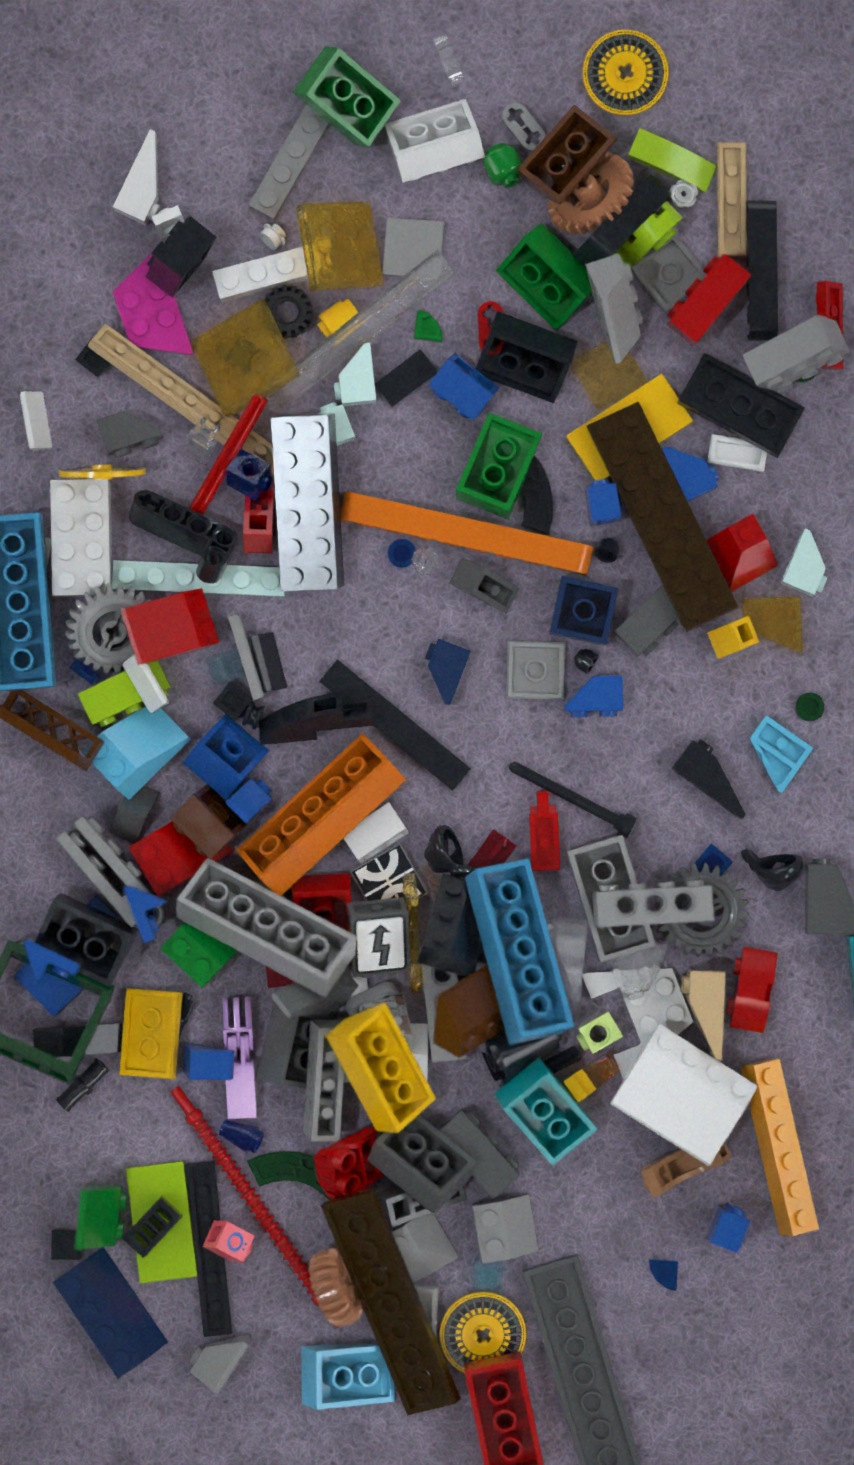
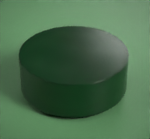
(809, 707)

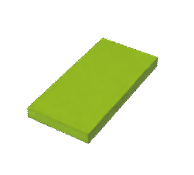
(174, 1253)

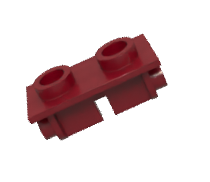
(492, 852)

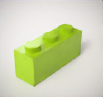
(117, 695)

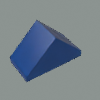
(207, 1062)

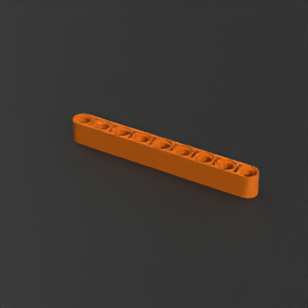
(466, 532)

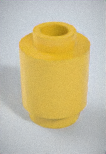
(336, 316)

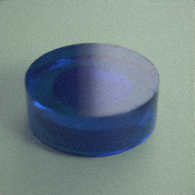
(401, 553)

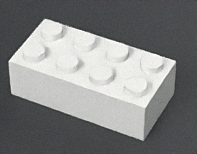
(80, 536)

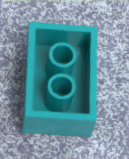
(545, 1111)

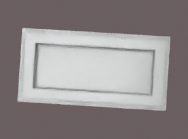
(735, 453)

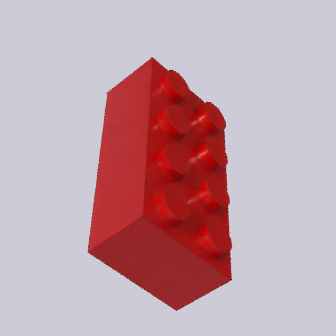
(503, 1411)

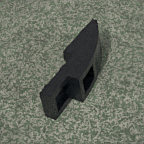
(319, 713)

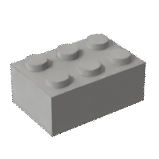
(796, 354)

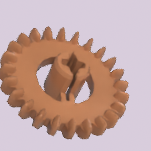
(594, 203)

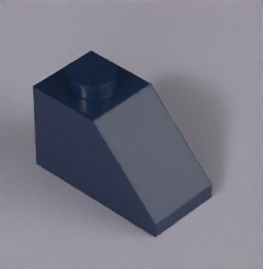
(446, 667)

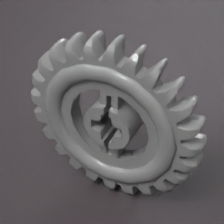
(109, 607)

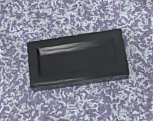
(406, 378)
(268, 662)

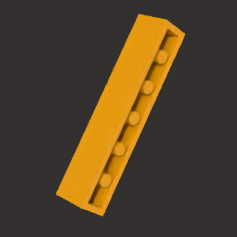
(780, 1149)

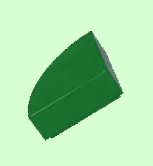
(427, 328)

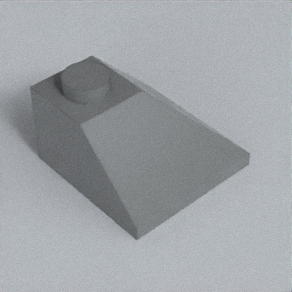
(423, 1246)
(217, 1361)

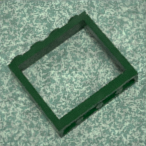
(41, 1060)

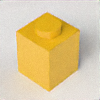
(733, 637)

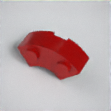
(752, 991)

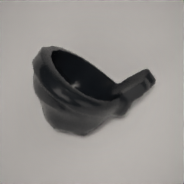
(438, 857)
(777, 878)

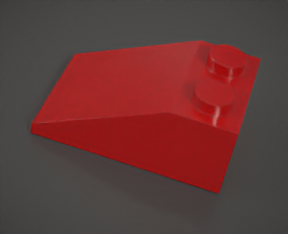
(170, 626)
(170, 858)
(325, 897)

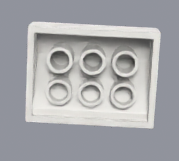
(683, 1094)

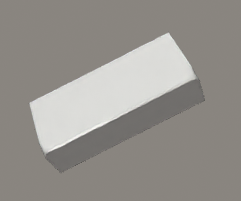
(35, 420)
(146, 684)

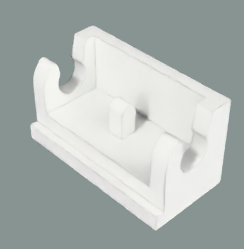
(375, 833)

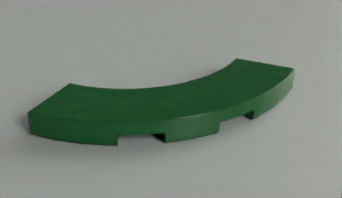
(285, 1167)

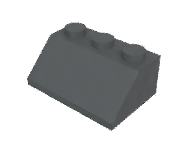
(287, 1046)

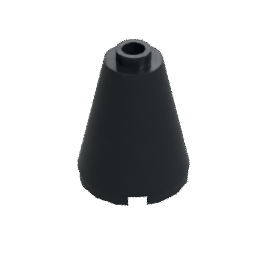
(508, 1060)

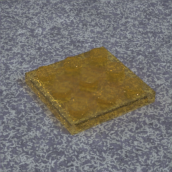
(339, 246)
(244, 357)

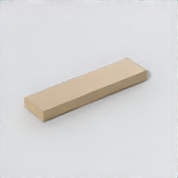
(731, 199)

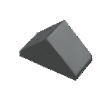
(133, 814)

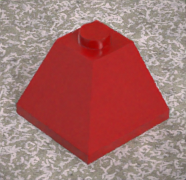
(742, 552)

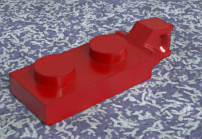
(544, 834)

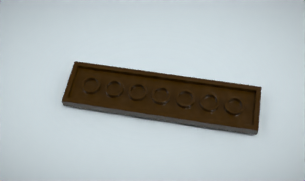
(662, 517)
(390, 1302)

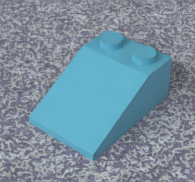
(137, 749)
(344, 1376)

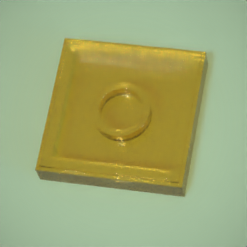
(604, 378)

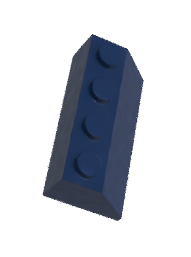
(110, 1312)

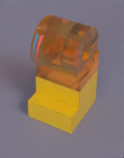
(591, 1076)

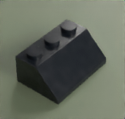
(529, 359)
(452, 932)
(86, 937)

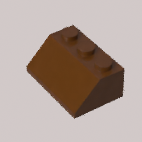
(566, 155)
(467, 1014)

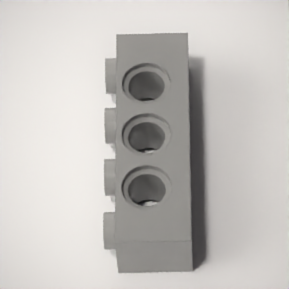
(698, 909)
(432, 989)
(323, 1085)

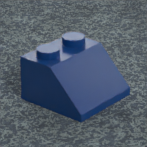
(225, 756)

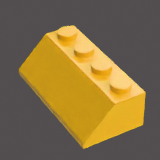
(381, 1068)

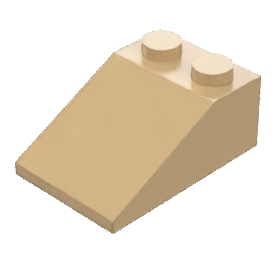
(706, 1000)

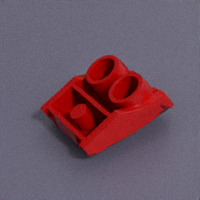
(345, 1165)

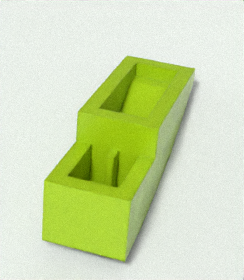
(671, 160)

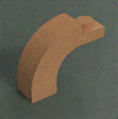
(676, 1167)

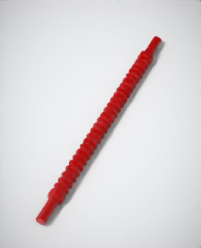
(194, 1118)

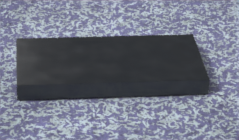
(740, 406)

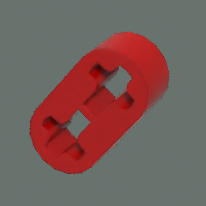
(483, 328)

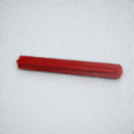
(228, 453)

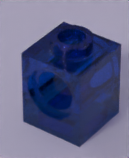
(242, 467)

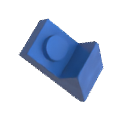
(141, 902)
(41, 958)

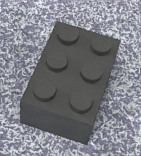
(422, 1163)

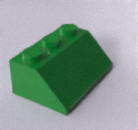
(547, 276)

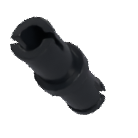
(82, 1084)

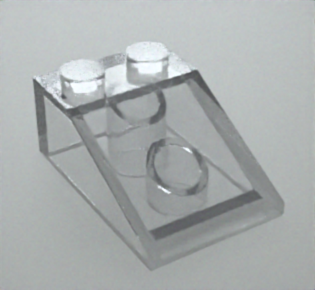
(569, 945)

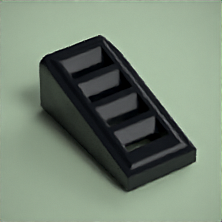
(167, 1208)

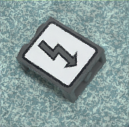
(381, 937)

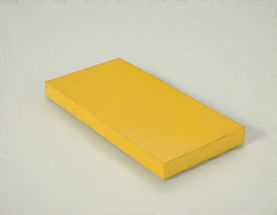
(660, 409)

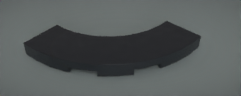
(537, 499)

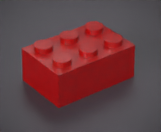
(707, 298)

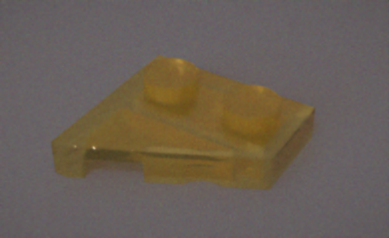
(776, 619)

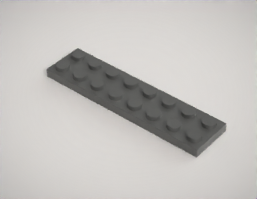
(580, 1363)

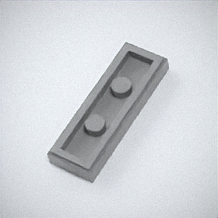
(246, 657)

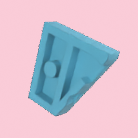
(779, 751)

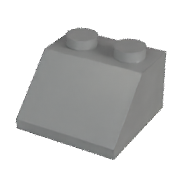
(505, 1228)

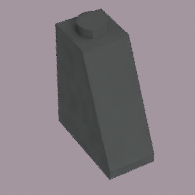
(827, 900)

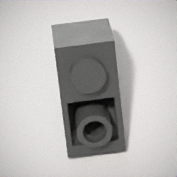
(126, 431)

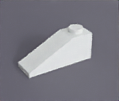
(140, 190)

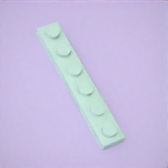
(183, 577)

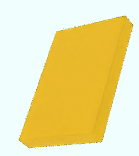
(150, 1033)

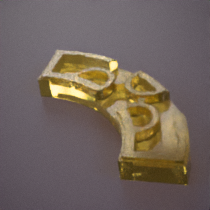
(411, 898)

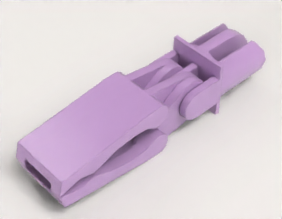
(242, 1088)

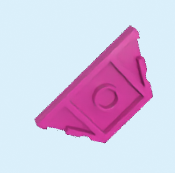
(150, 314)

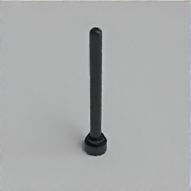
(621, 822)

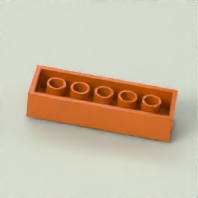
(320, 815)

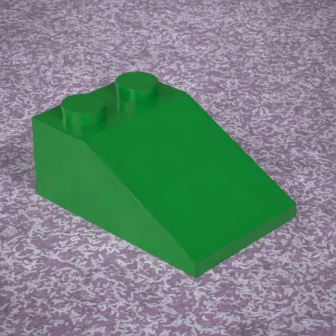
(498, 466)
(197, 953)
(99, 1216)

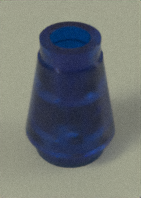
(244, 1136)

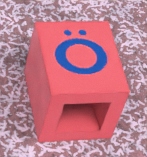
(229, 1241)

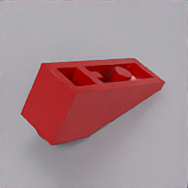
(259, 522)

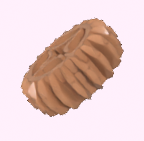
(334, 1288)

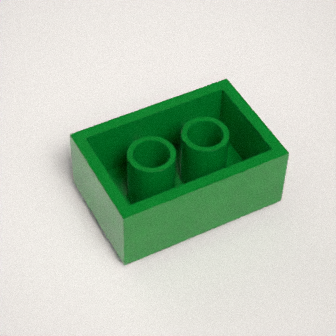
(346, 96)

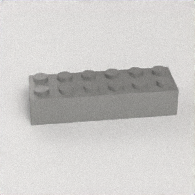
(266, 927)

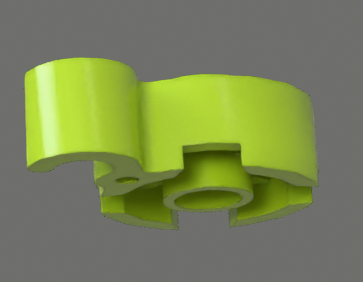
(650, 235)

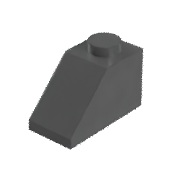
(484, 585)

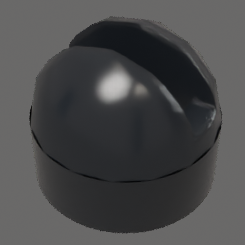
(603, 550)
(584, 659)

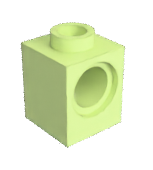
(612, 1032)

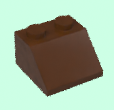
(207, 821)

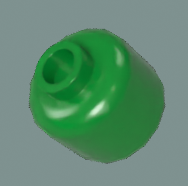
(502, 165)

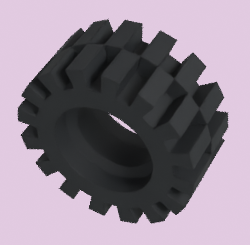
(303, 304)

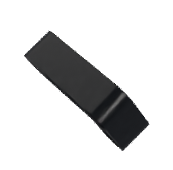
(615, 233)
(186, 529)

